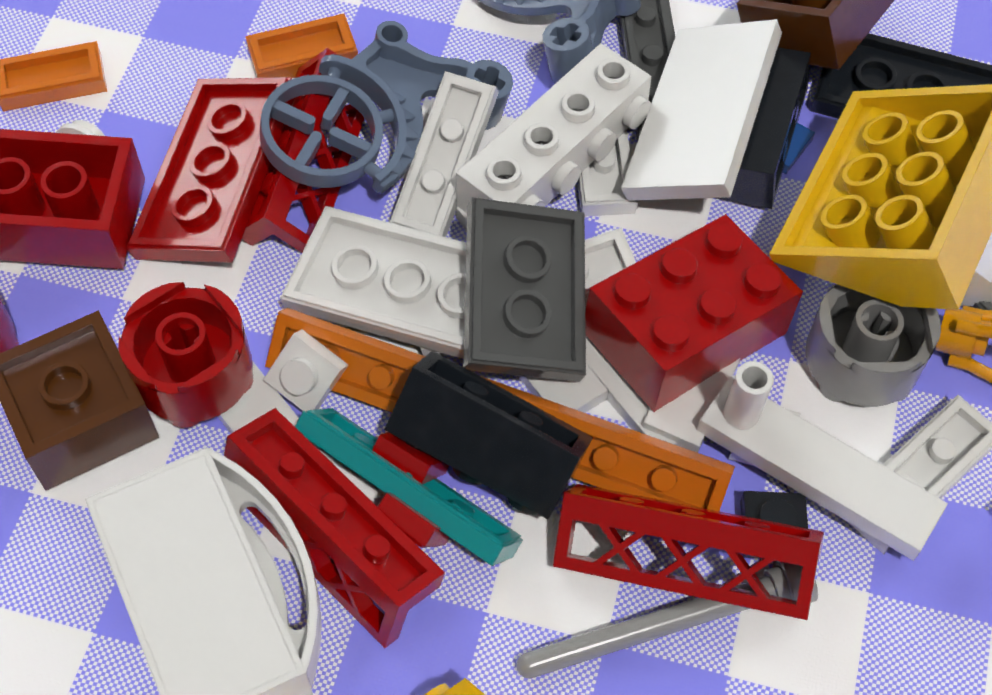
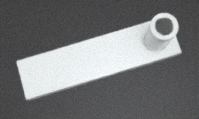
(819, 463)

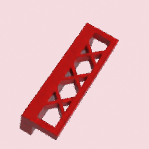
(279, 191)
(336, 523)
(695, 526)

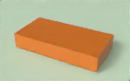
(287, 48)
(51, 76)

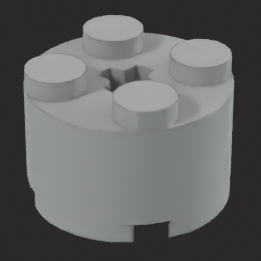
(869, 347)

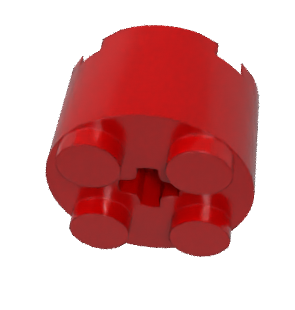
(186, 352)

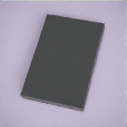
(525, 290)

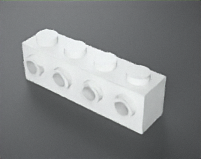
(559, 133)

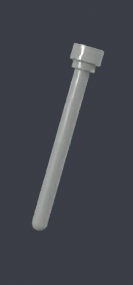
(779, 581)

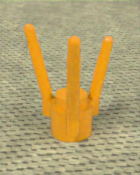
(965, 334)

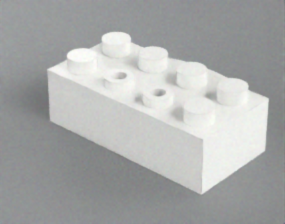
(205, 581)

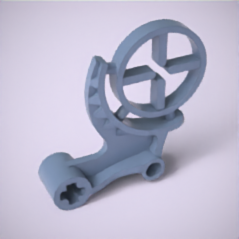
(569, 38)
(396, 80)

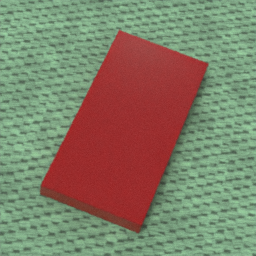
(208, 174)

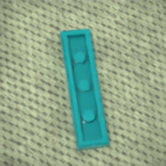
(435, 500)

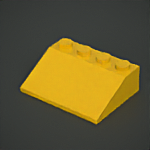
(898, 197)

